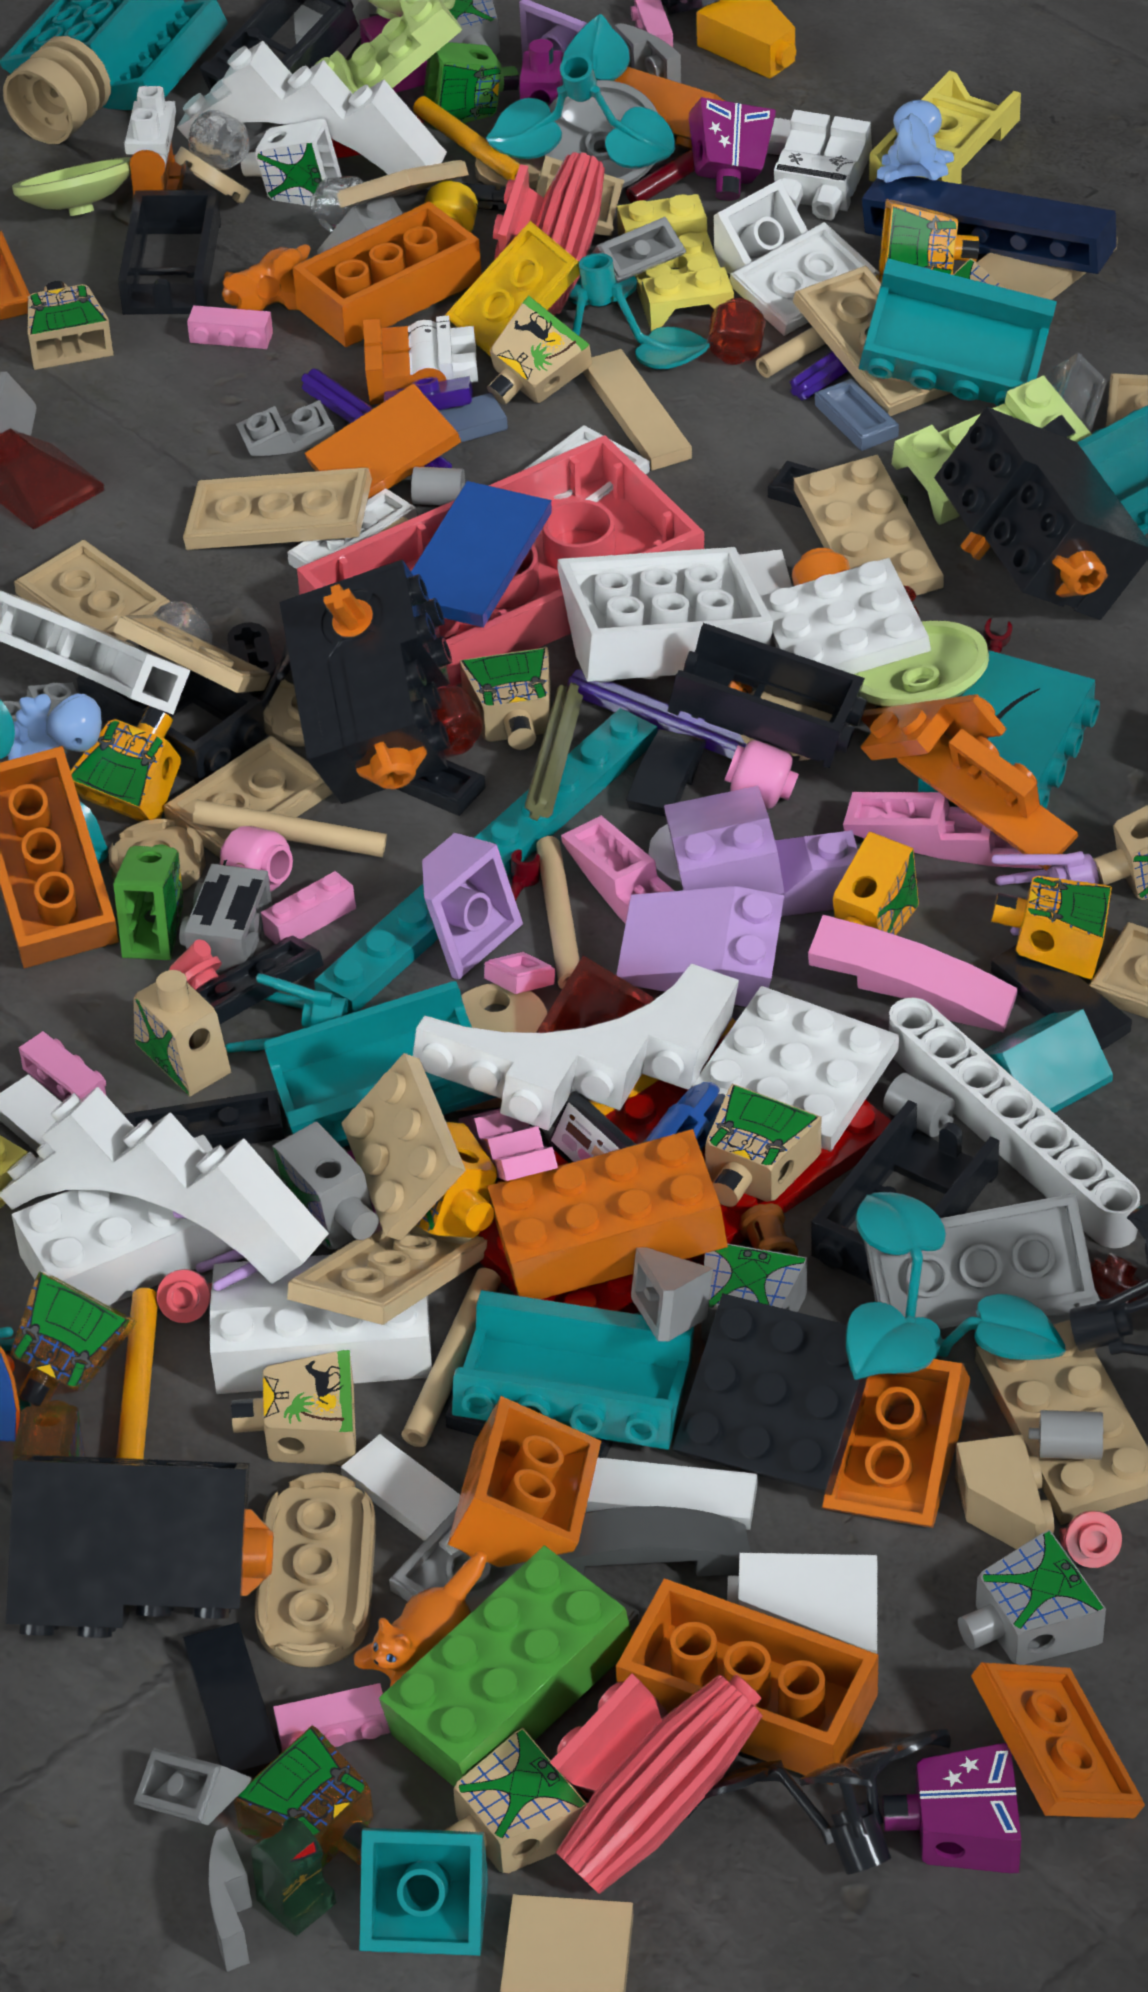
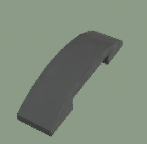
(659, 1536)

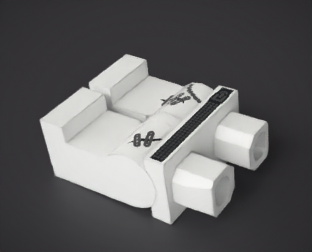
(823, 161)

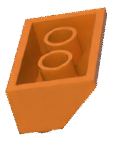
(670, 99)
(524, 1487)

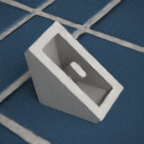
(670, 1292)

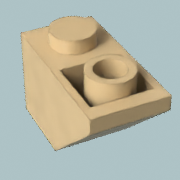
(1001, 1489)

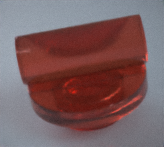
(1113, 1276)

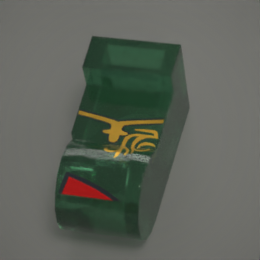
(291, 1876)

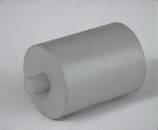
(436, 485)
(933, 1106)
(1069, 1434)

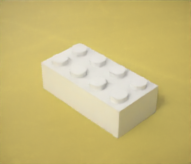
(110, 1241)

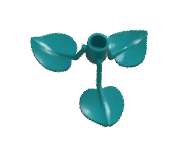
(595, 53)
(598, 287)
(887, 1342)

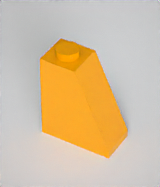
(748, 34)

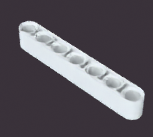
(1028, 1131)

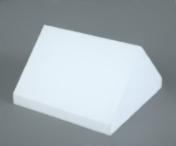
(755, 227)

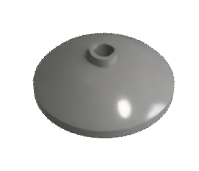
(586, 126)

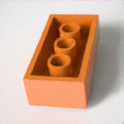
(387, 273)
(49, 862)
(592, 1214)
(809, 1683)

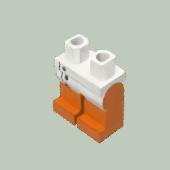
(151, 144)
(414, 352)

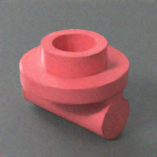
(198, 964)
(184, 1295)
(1092, 1539)

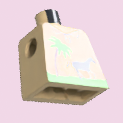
(536, 355)
(304, 1410)

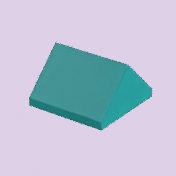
(1055, 1058)
(422, 1891)

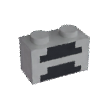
(228, 913)

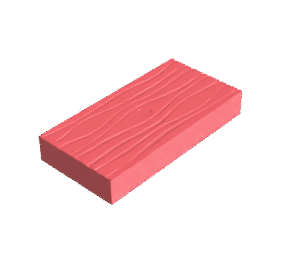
(532, 609)

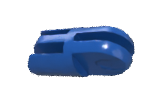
(694, 1111)

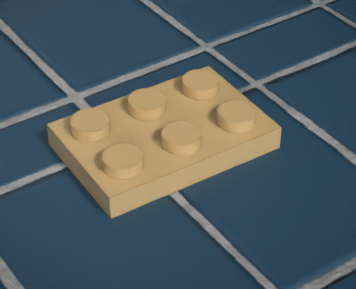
(403, 1146)

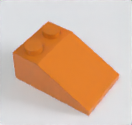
(902, 1445)

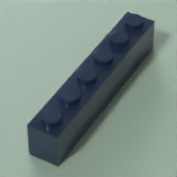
(1006, 222)

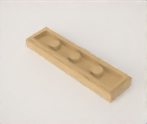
(637, 410)

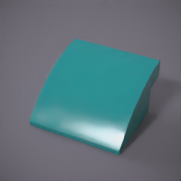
(133, 39)

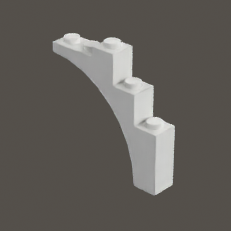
(367, 121)
(91, 653)
(601, 1062)
(162, 1163)

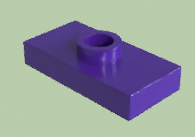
(443, 393)

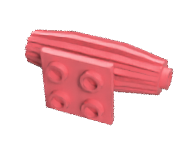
(564, 214)
(647, 1769)

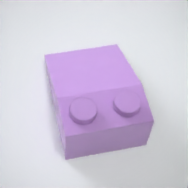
(725, 842)
(714, 928)

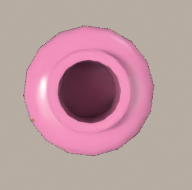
(763, 767)
(259, 850)

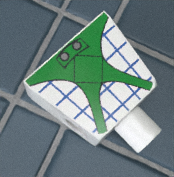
(293, 161)

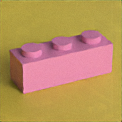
(651, 17)
(230, 327)
(309, 908)
(58, 1068)
(338, 1716)

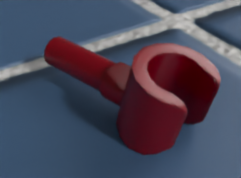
(995, 642)
(523, 873)

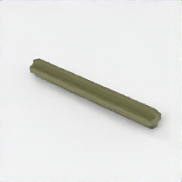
(554, 752)

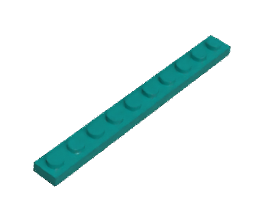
(409, 927)

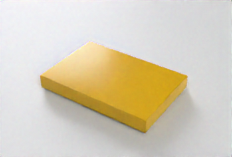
(526, 267)

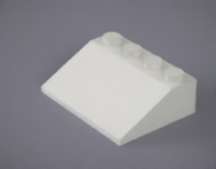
(647, 608)
(260, 1327)

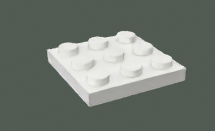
(848, 619)
(803, 1058)

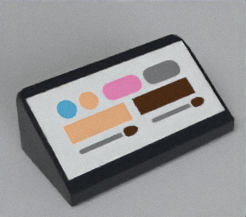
(585, 1131)

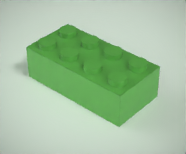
(507, 1666)

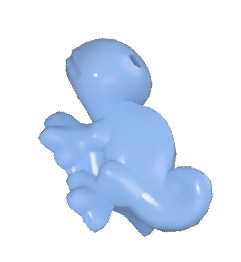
(915, 147)
(71, 724)

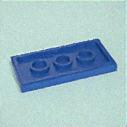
(480, 549)

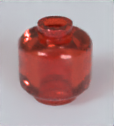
(736, 331)
(459, 718)

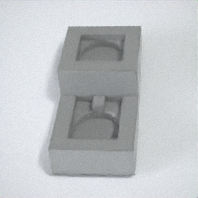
(228, 1895)

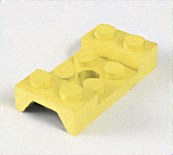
(964, 128)
(699, 277)

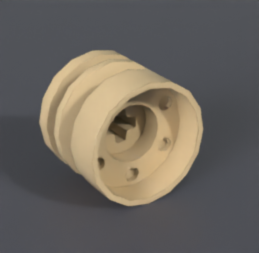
(56, 90)

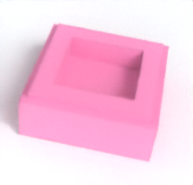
(519, 972)

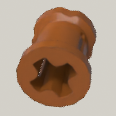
(770, 1233)

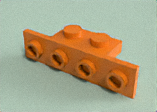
(918, 726)
(992, 792)

